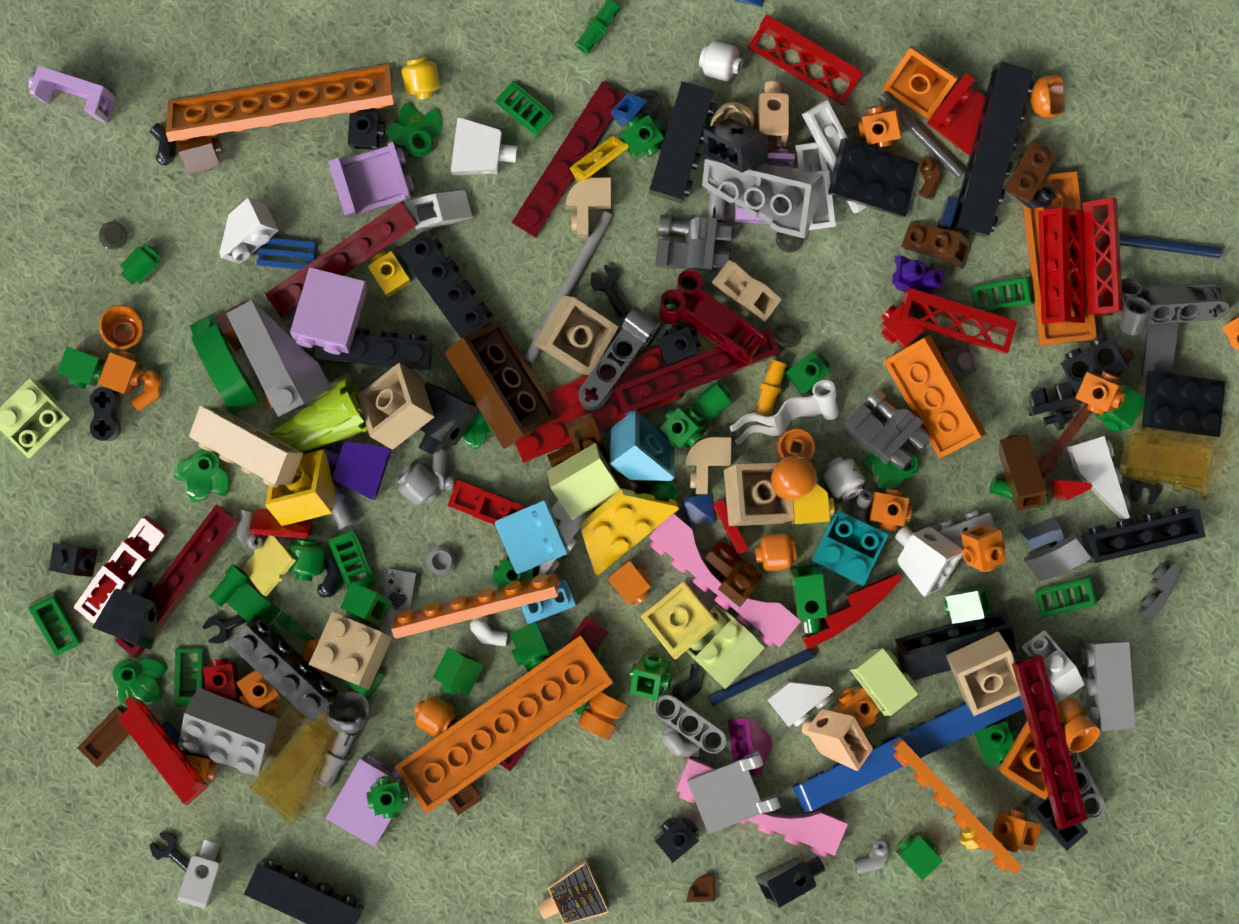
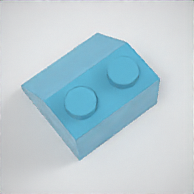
(641, 450)

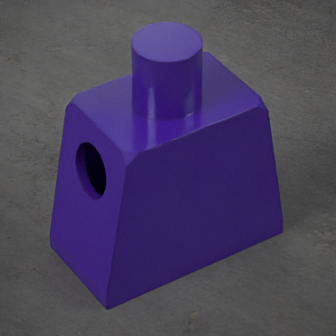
(359, 466)

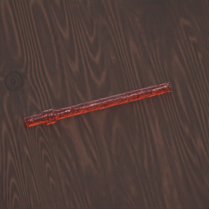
(1048, 462)

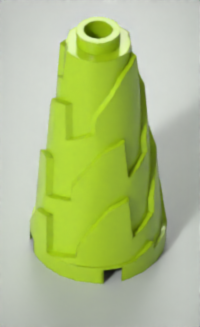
(327, 420)

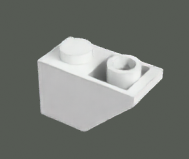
(440, 209)
(246, 230)
(1060, 669)
(797, 698)

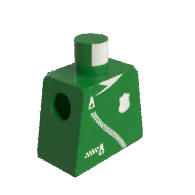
(806, 586)

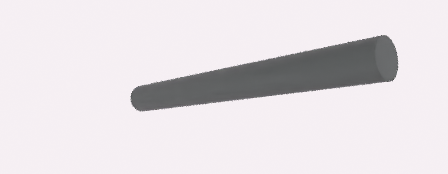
(923, 136)

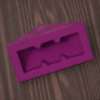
(747, 738)

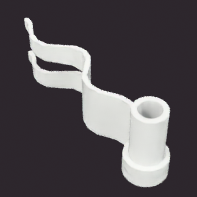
(820, 403)

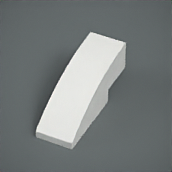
(811, 159)

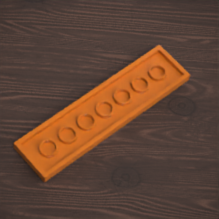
(279, 103)
(504, 724)

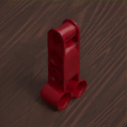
(710, 318)

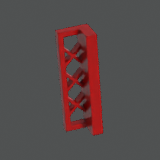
(811, 51)
(1098, 257)
(1058, 265)
(958, 314)
(162, 751)

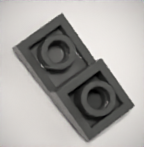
(1159, 348)
(1062, 557)
(1163, 582)

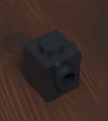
(365, 129)
(678, 345)
(677, 837)

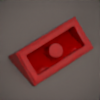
(1068, 489)
(266, 524)

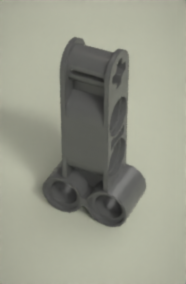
(1169, 304)
(638, 332)

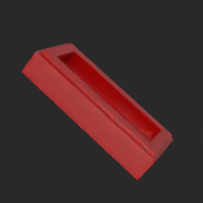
(732, 531)

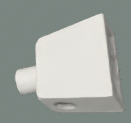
(479, 149)
(927, 558)
(194, 888)

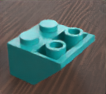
(849, 547)

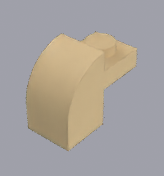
(586, 196)
(746, 292)
(705, 453)

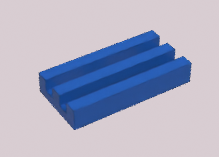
(284, 242)

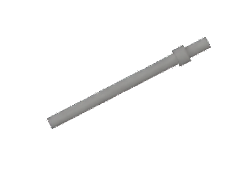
(572, 277)

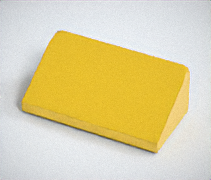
(598, 158)

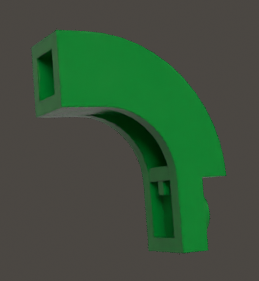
(222, 365)

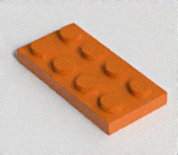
(934, 396)

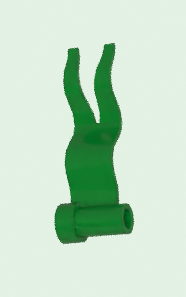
(248, 602)

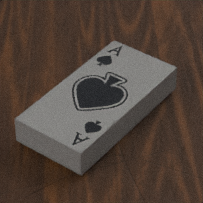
(400, 590)

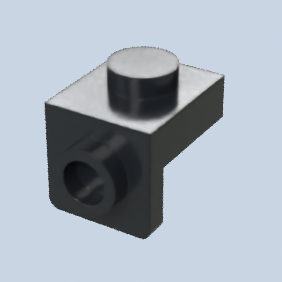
(72, 560)

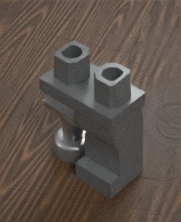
(698, 249)
(889, 438)

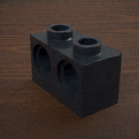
(1091, 358)

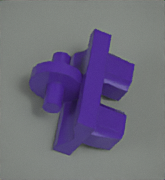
(916, 276)

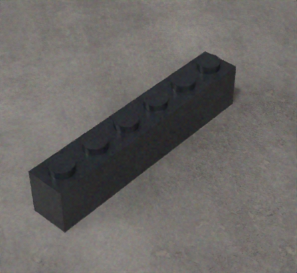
(992, 149)

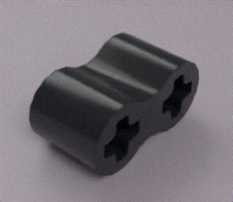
(105, 414)

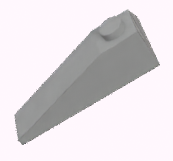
(773, 193)
(281, 365)

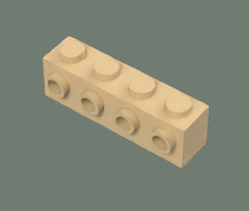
(245, 445)

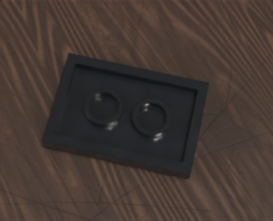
(873, 178)
(1183, 404)

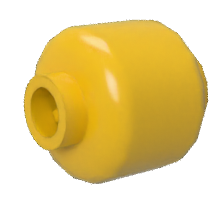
(421, 77)

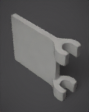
(729, 794)

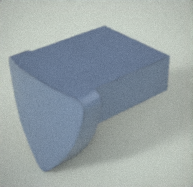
(1042, 534)

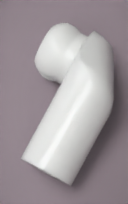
(485, 634)

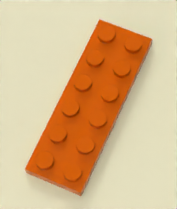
(1066, 196)

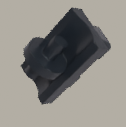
(1040, 404)

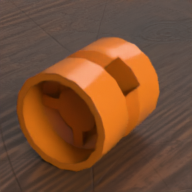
(795, 443)
(601, 716)
(1078, 728)

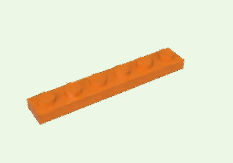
(484, 603)
(962, 816)

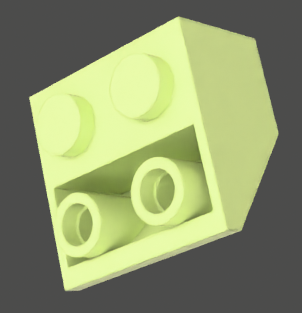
(31, 417)
(725, 648)
(884, 680)

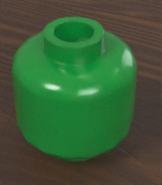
(308, 558)

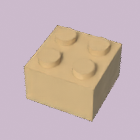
(576, 335)
(395, 406)
(752, 498)
(350, 650)
(985, 673)

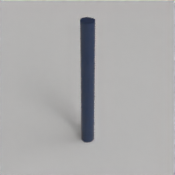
(1169, 246)
(761, 677)

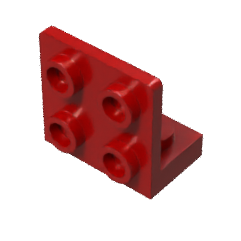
(959, 115)

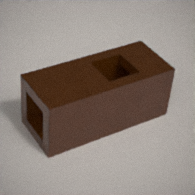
(1022, 472)

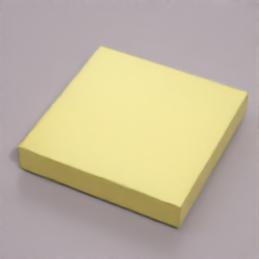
(679, 620)

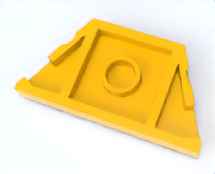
(621, 525)

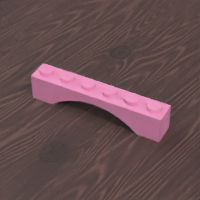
(768, 617)
(813, 828)

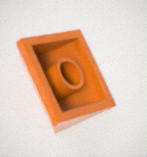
(920, 82)
(1023, 766)

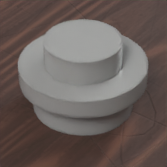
(441, 561)

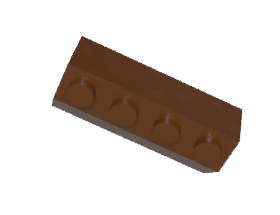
(501, 384)

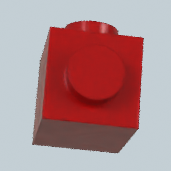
(898, 331)
(222, 678)

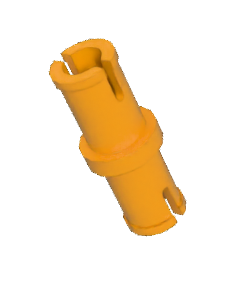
(770, 388)

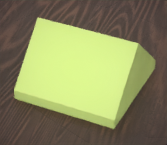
(583, 481)

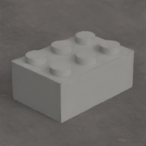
(1108, 684)
(227, 732)

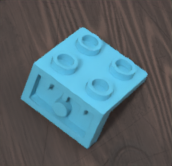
(531, 537)

